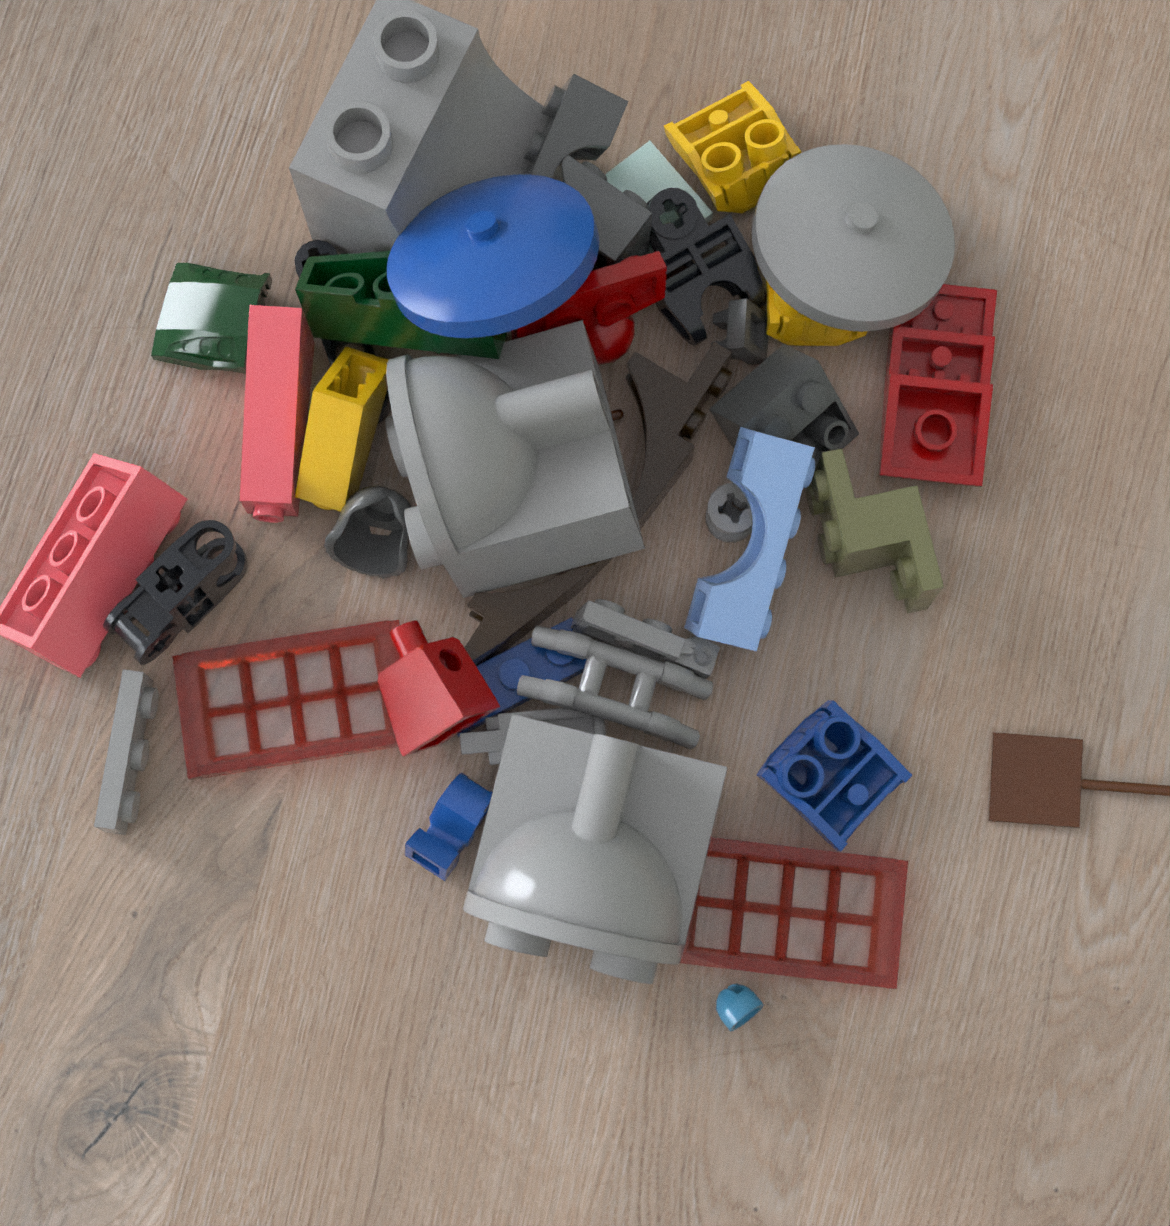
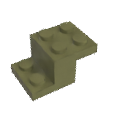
(874, 532)

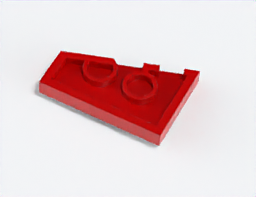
(608, 295)

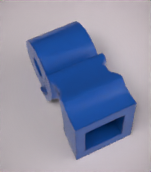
(451, 827)

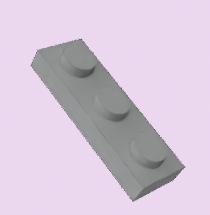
(126, 753)

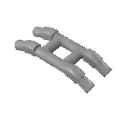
(587, 697)

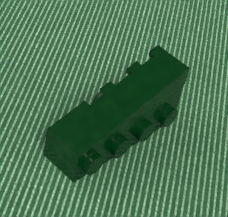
(352, 302)

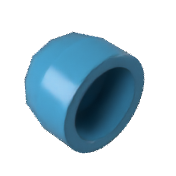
(737, 1005)

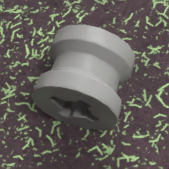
(731, 523)

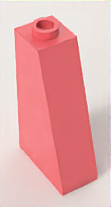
(275, 410)

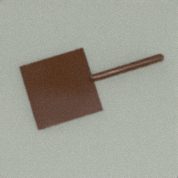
(1041, 781)

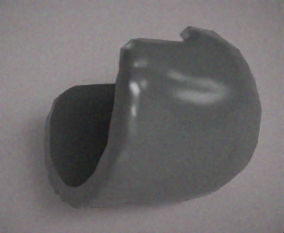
(368, 553)

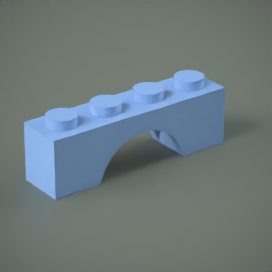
(736, 602)

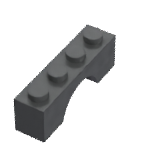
(578, 125)

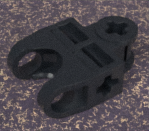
(688, 239)
(158, 599)

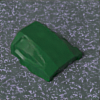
(208, 317)

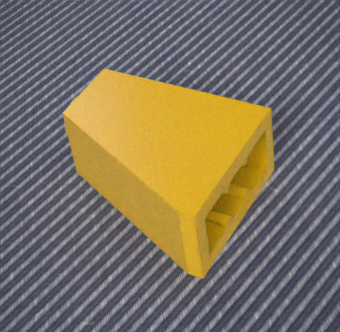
(341, 428)

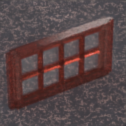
(285, 699)
(799, 913)

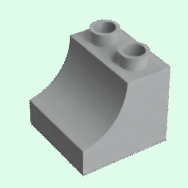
(407, 124)

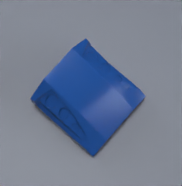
(844, 776)

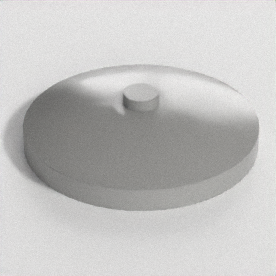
(852, 237)

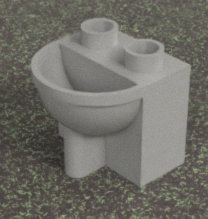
(511, 461)
(594, 847)

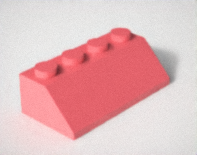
(89, 562)

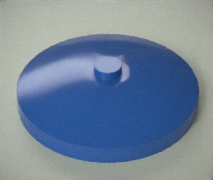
(493, 256)

